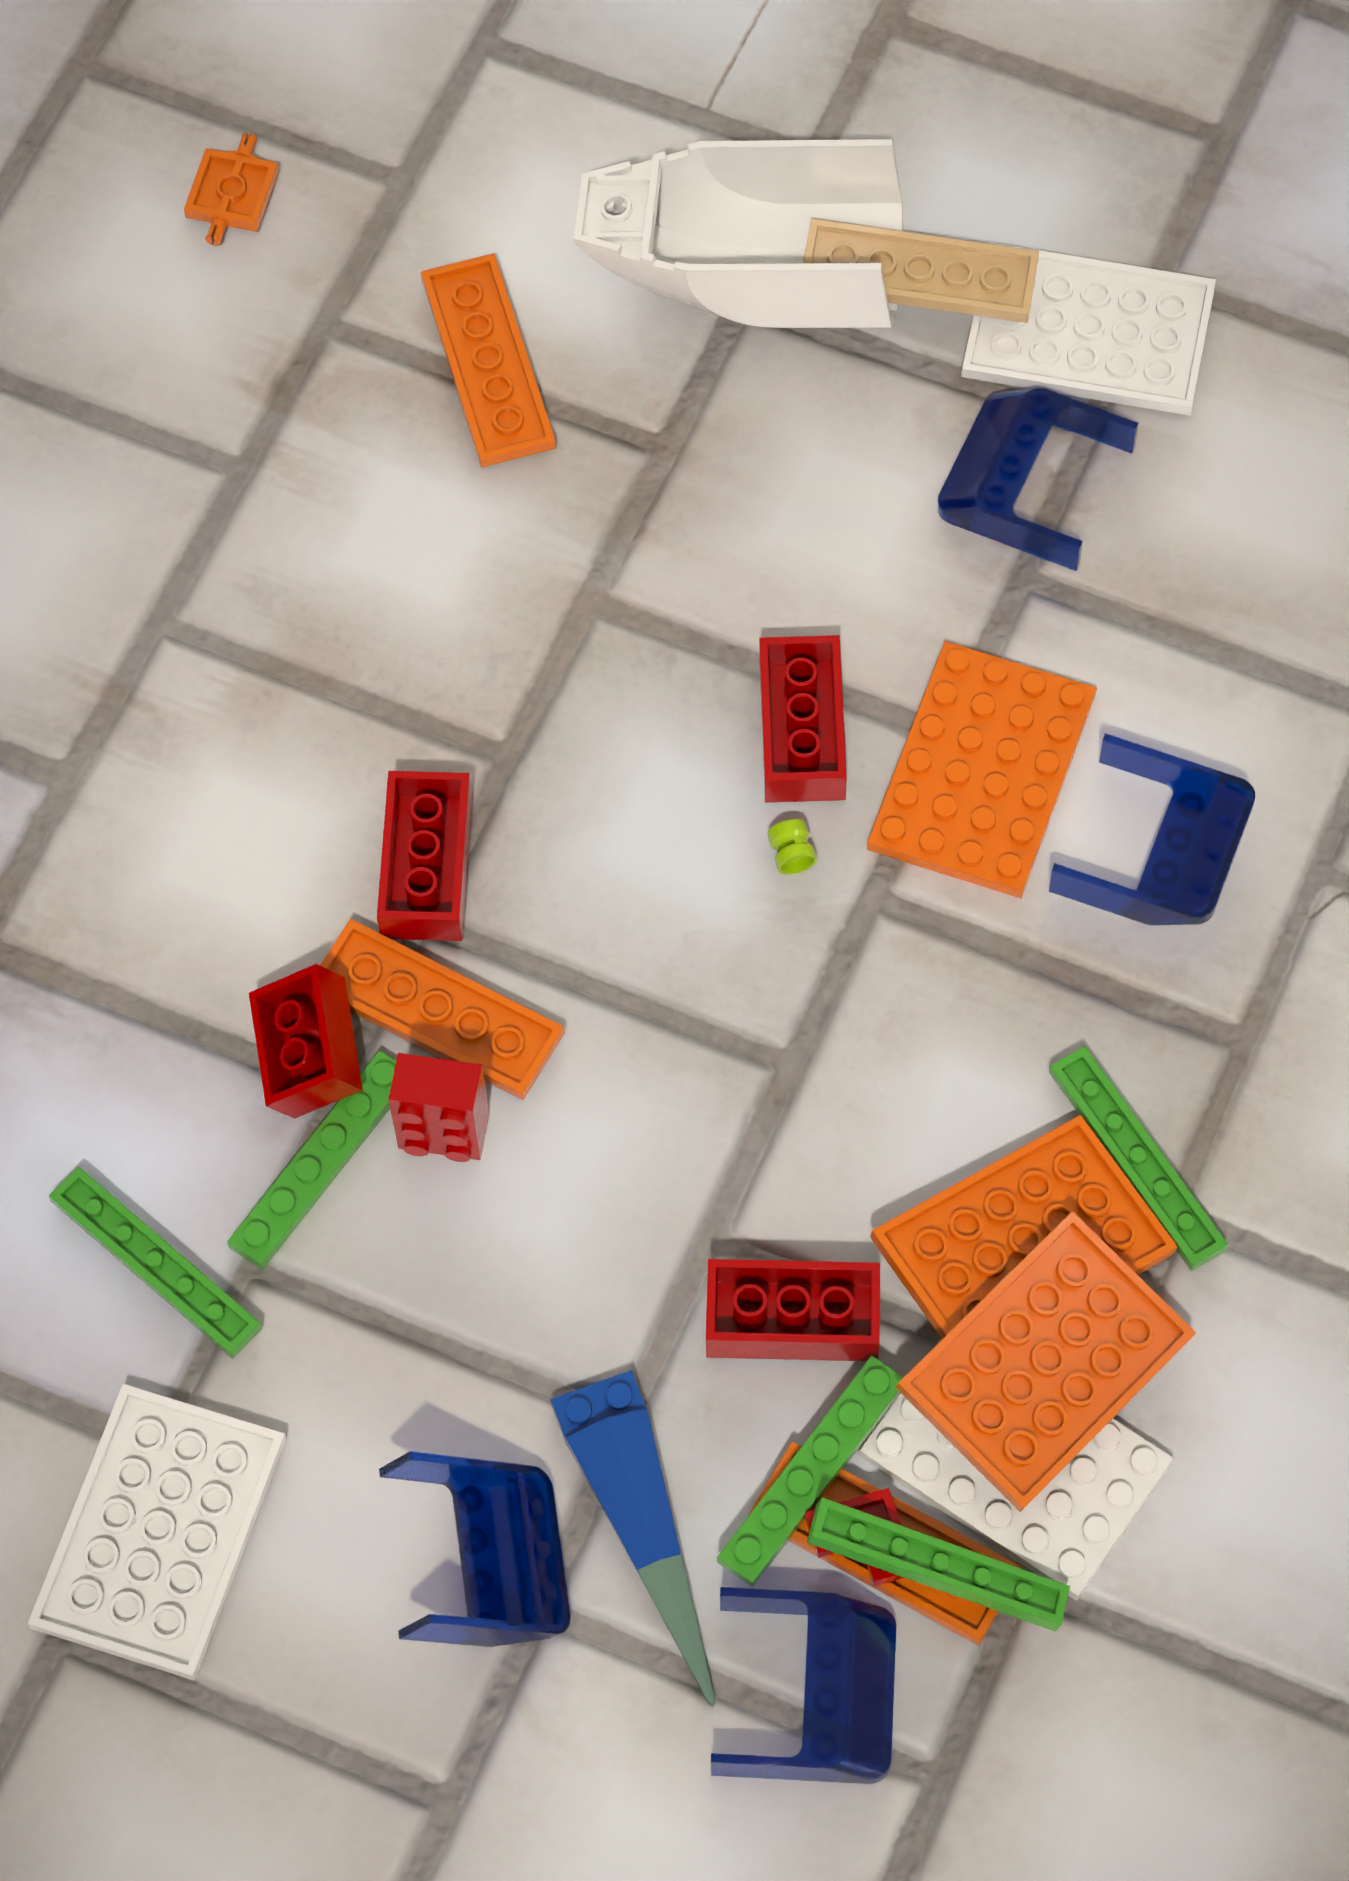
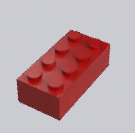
(802, 719)
(424, 855)
(793, 1310)

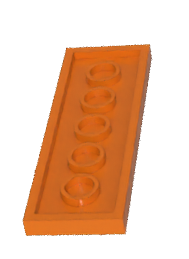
(488, 360)
(442, 1009)
(952, 1612)

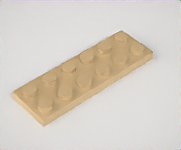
(933, 269)

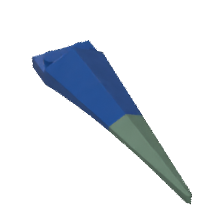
(618, 1456)

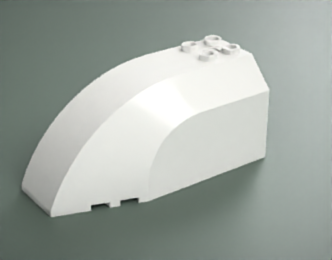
(733, 227)

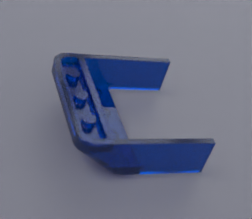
(999, 460)
(1190, 849)
(505, 1549)
(845, 1689)

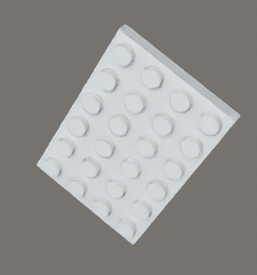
(1100, 334)
(1063, 1529)
(157, 1532)

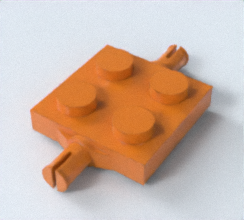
(231, 189)

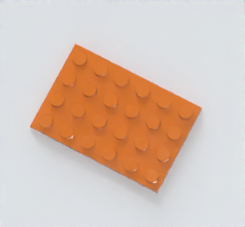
(982, 769)
(982, 1227)
(1045, 1361)

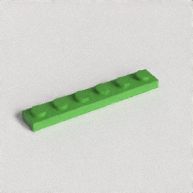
(1138, 1157)
(315, 1166)
(155, 1262)
(810, 1472)
(938, 1564)

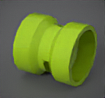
(791, 845)

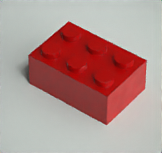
(305, 1041)
(439, 1107)

